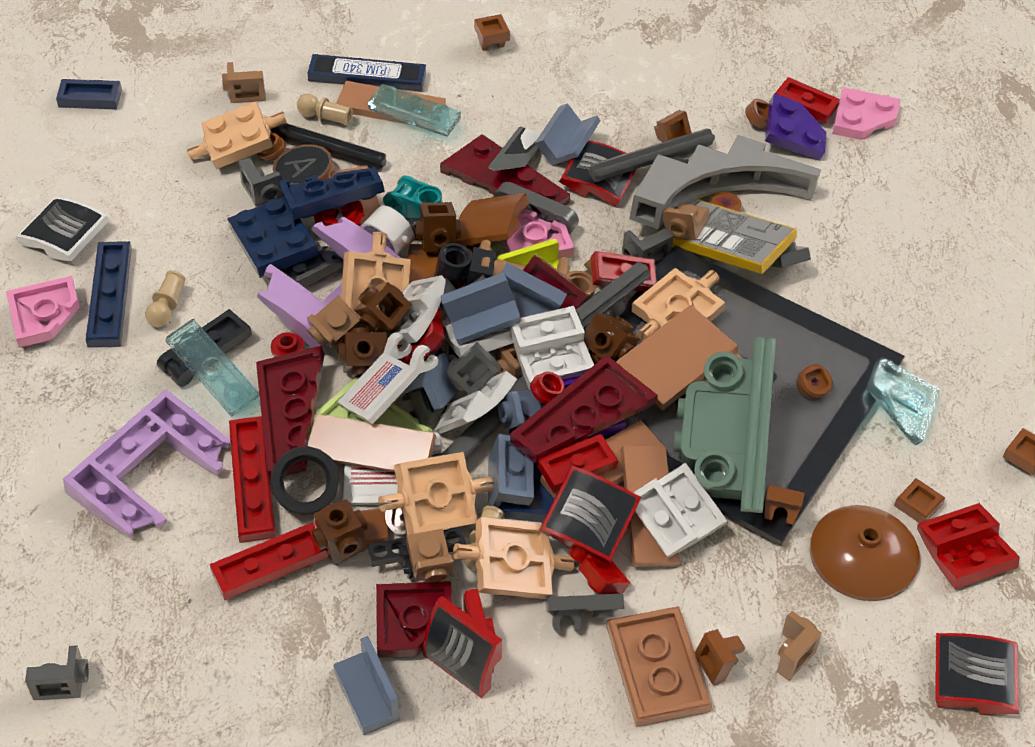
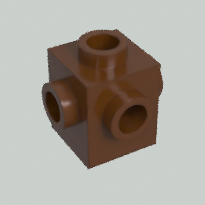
(437, 226)
(391, 303)
(609, 337)
(361, 340)
(340, 531)

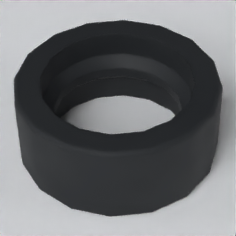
(293, 456)

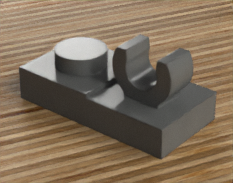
(601, 606)

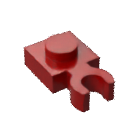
(601, 576)

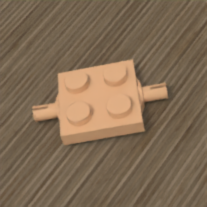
(236, 135)
(372, 269)
(674, 295)
(435, 493)
(513, 558)

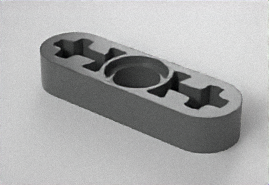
(549, 208)

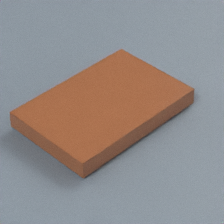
(676, 355)
(658, 666)

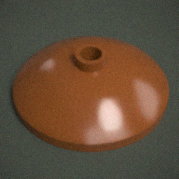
(862, 566)

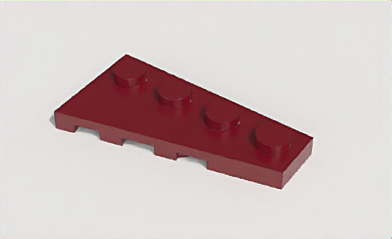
(473, 163)
(289, 402)
(582, 409)

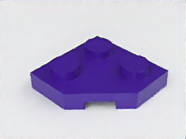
(794, 128)

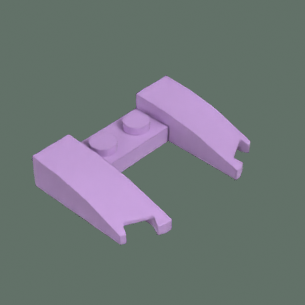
(294, 302)
(97, 479)

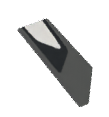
(517, 150)

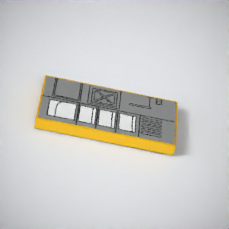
(739, 238)

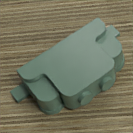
(729, 425)

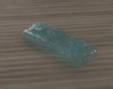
(414, 110)
(198, 353)

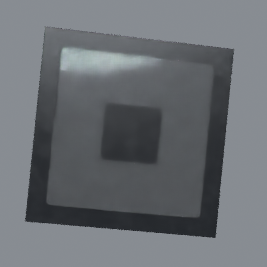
(803, 432)

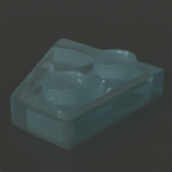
(903, 397)

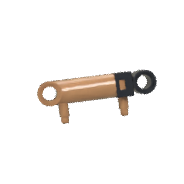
(460, 266)

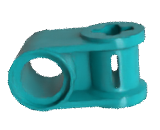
(411, 196)

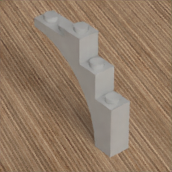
(712, 171)

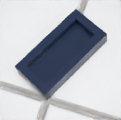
(89, 94)

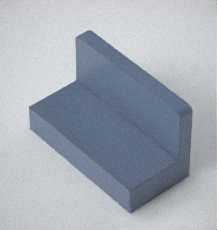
(565, 135)
(531, 293)
(481, 308)
(436, 383)
(510, 474)
(368, 689)

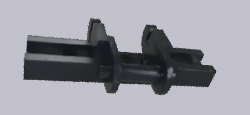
(403, 556)

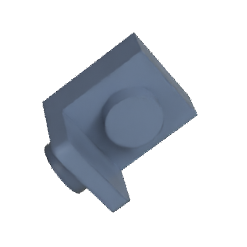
(517, 408)

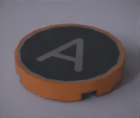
(304, 162)

